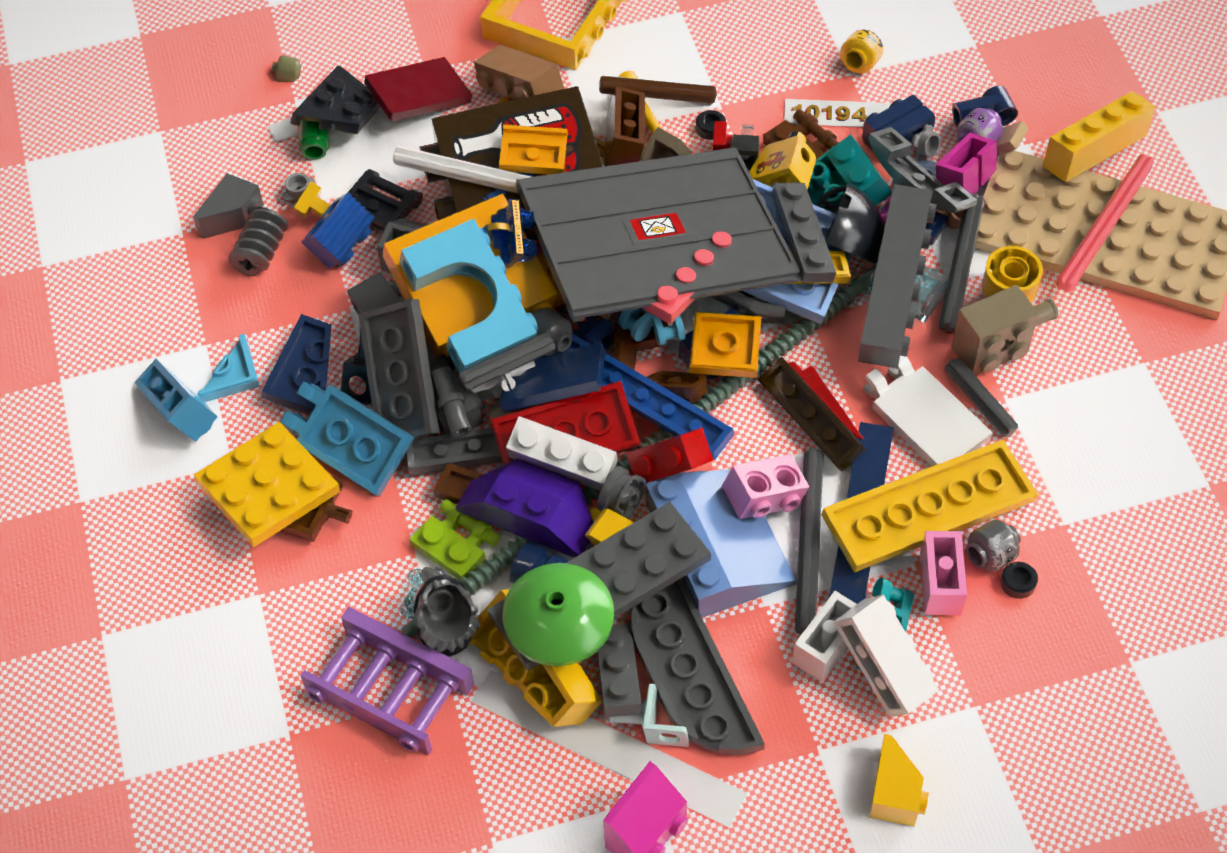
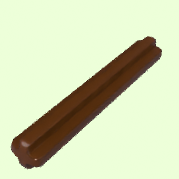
(660, 89)

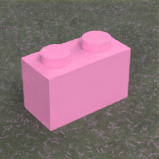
(943, 573)

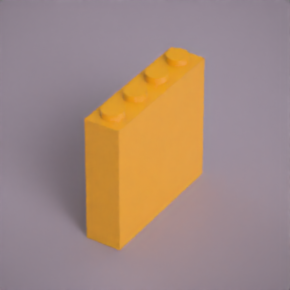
(459, 299)

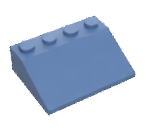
(743, 551)

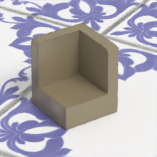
(663, 145)

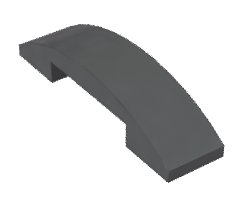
(893, 153)

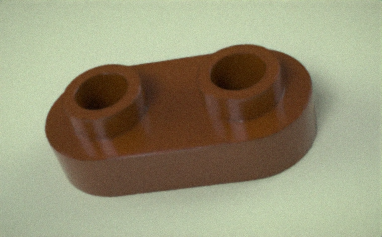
(683, 384)

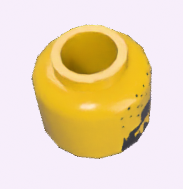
(861, 51)

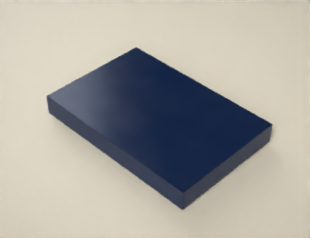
(557, 378)

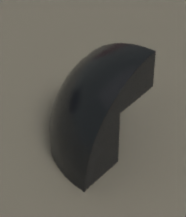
(857, 225)

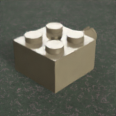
(998, 329)

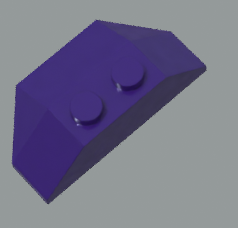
(531, 505)

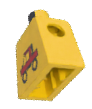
(785, 162)

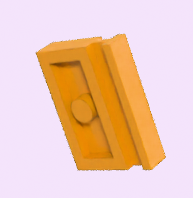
(533, 149)

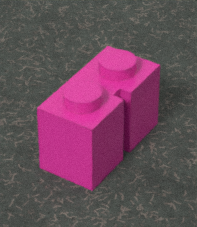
(969, 163)

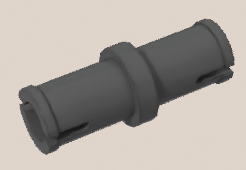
(451, 402)

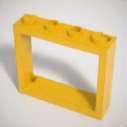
(570, 54)

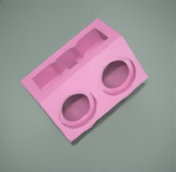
(765, 486)

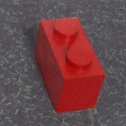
(670, 456)

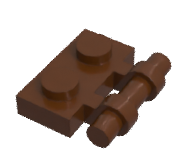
(807, 124)

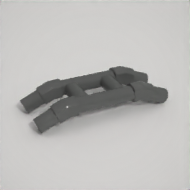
(750, 307)

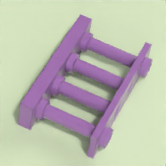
(389, 646)

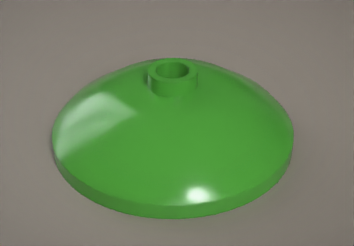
(558, 632)

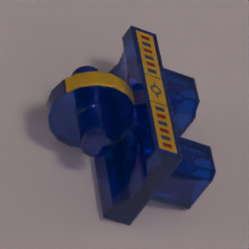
(507, 233)

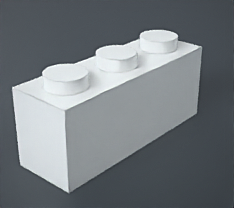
(561, 453)
(886, 655)

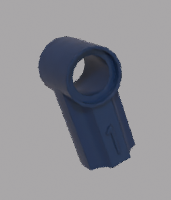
(995, 98)

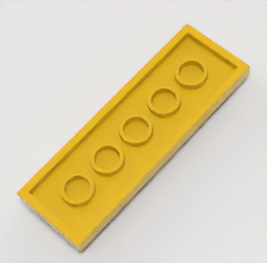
(935, 499)

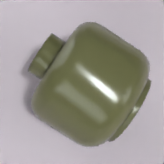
(286, 69)

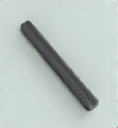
(961, 265)

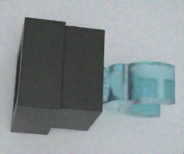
(747, 145)

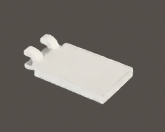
(925, 413)

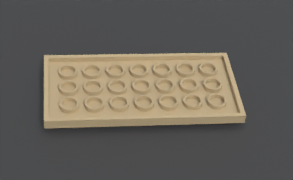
(1156, 251)

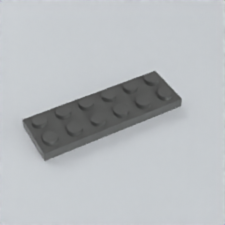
(635, 562)

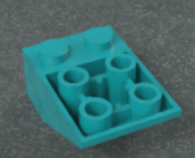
(846, 164)

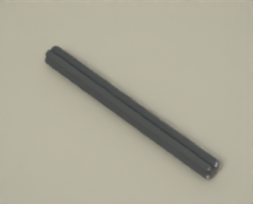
(809, 541)

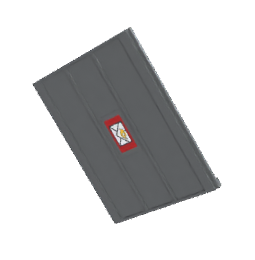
(632, 225)

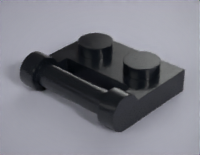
(381, 206)

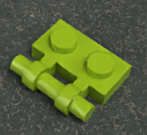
(448, 548)

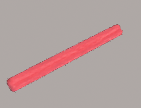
(1104, 223)

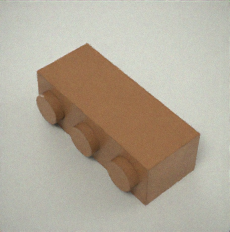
(516, 73)

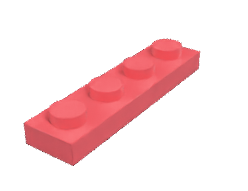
(672, 304)

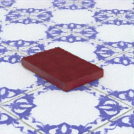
(417, 89)

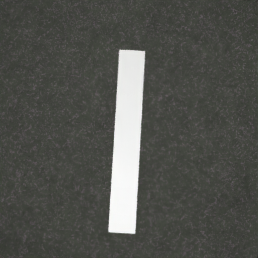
(614, 750)

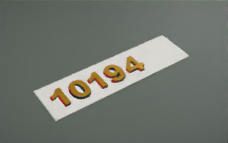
(834, 112)

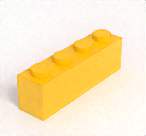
(1098, 136)

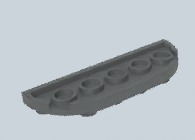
(691, 673)

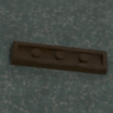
(812, 414)

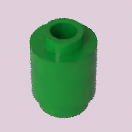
(312, 140)

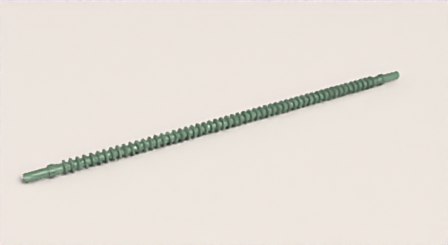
(730, 385)

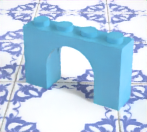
(467, 253)

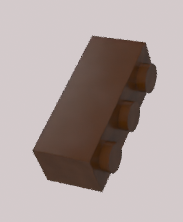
(625, 127)

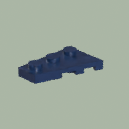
(302, 359)

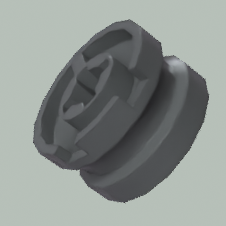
(621, 492)

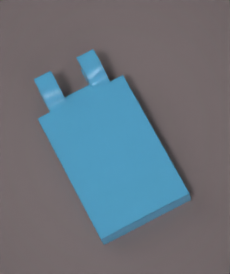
(349, 437)

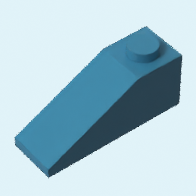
(176, 400)

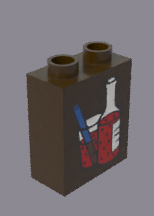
(478, 135)

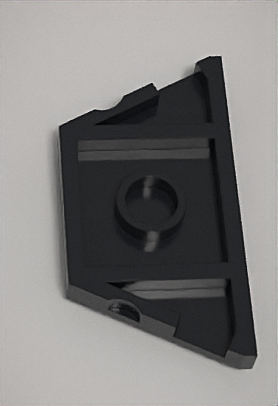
(338, 104)

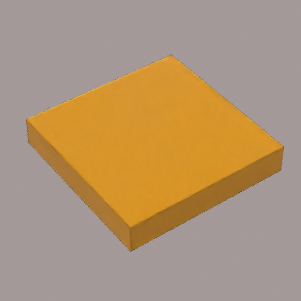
(725, 345)

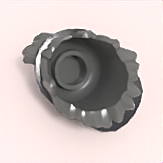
(444, 612)

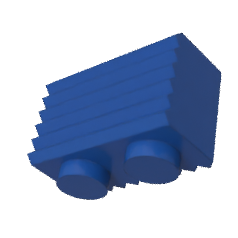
(338, 231)

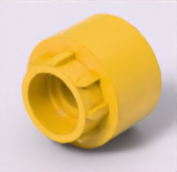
(1012, 267)

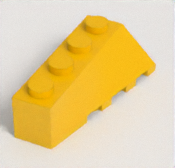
(555, 692)

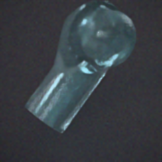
(415, 582)

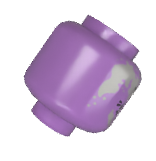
(982, 123)

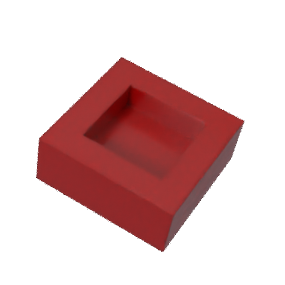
(721, 139)

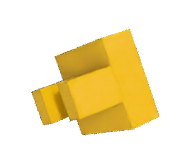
(310, 201)

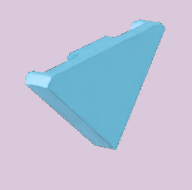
(233, 374)

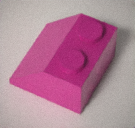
(645, 815)

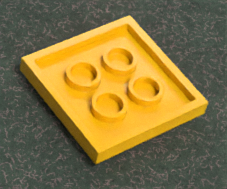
(266, 483)

